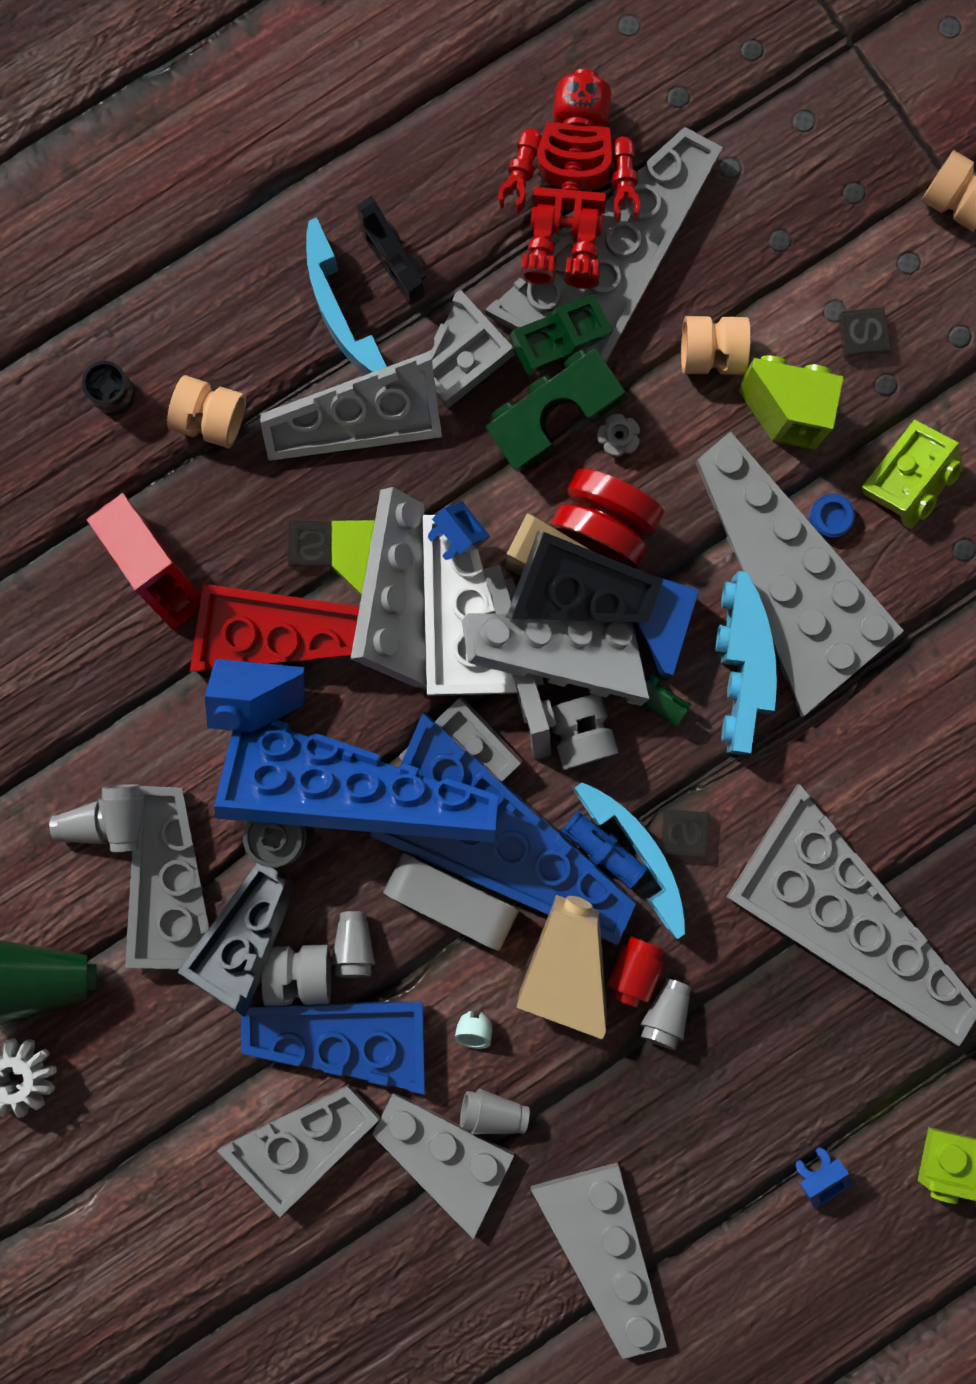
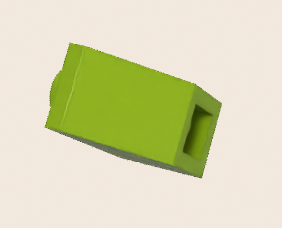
(351, 551)

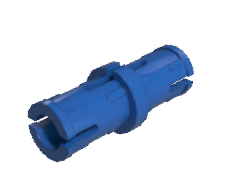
(604, 849)

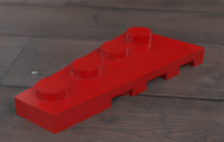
(269, 628)

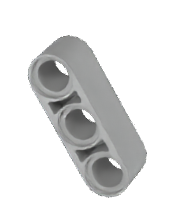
(451, 901)

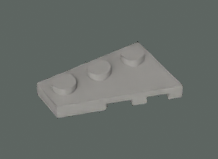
(446, 1160)

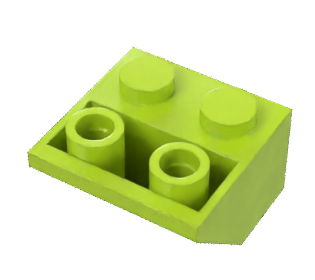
(791, 401)

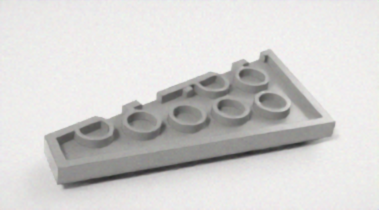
(814, 603)

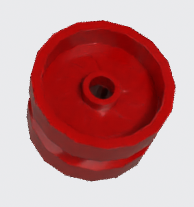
(608, 516)

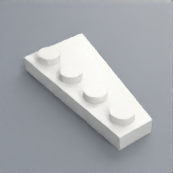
(452, 592)

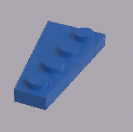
(350, 1039)

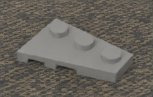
(299, 1148)

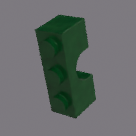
(522, 427)

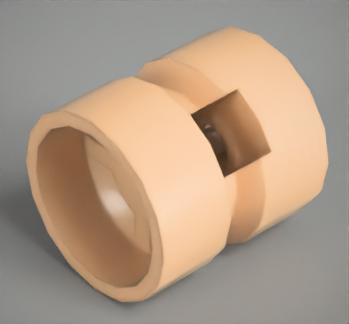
(955, 190)
(715, 345)
(200, 410)

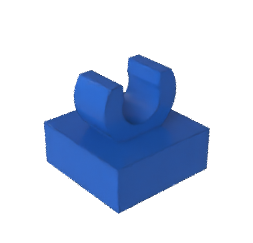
(459, 528)
(824, 1183)

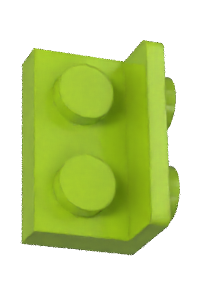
(915, 473)
(949, 1166)

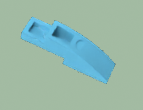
(749, 645)

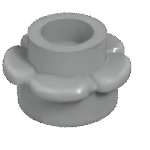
(614, 446)

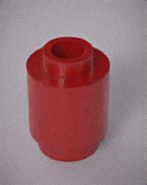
(636, 972)

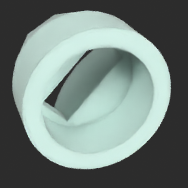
(474, 1031)

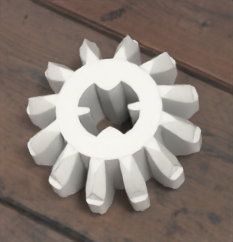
(23, 1061)

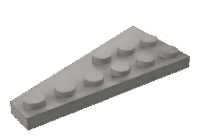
(627, 249)
(834, 906)

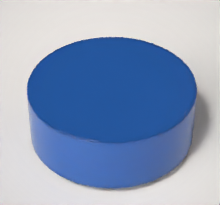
(832, 516)

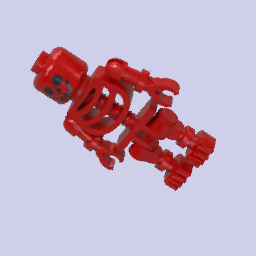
(575, 157)

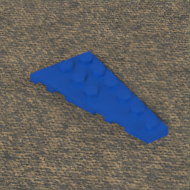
(334, 785)
(528, 854)

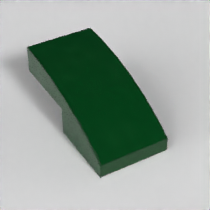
(561, 333)

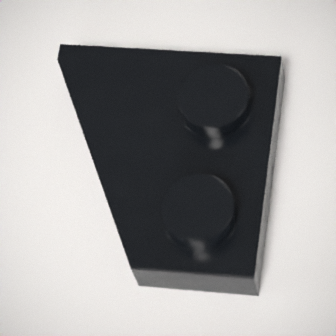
(387, 247)

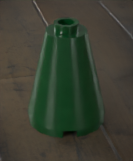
(41, 980)

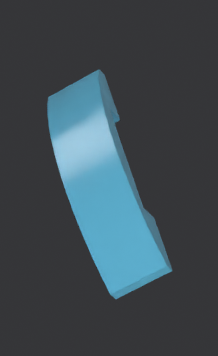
(322, 263)
(666, 901)

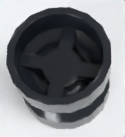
(102, 381)

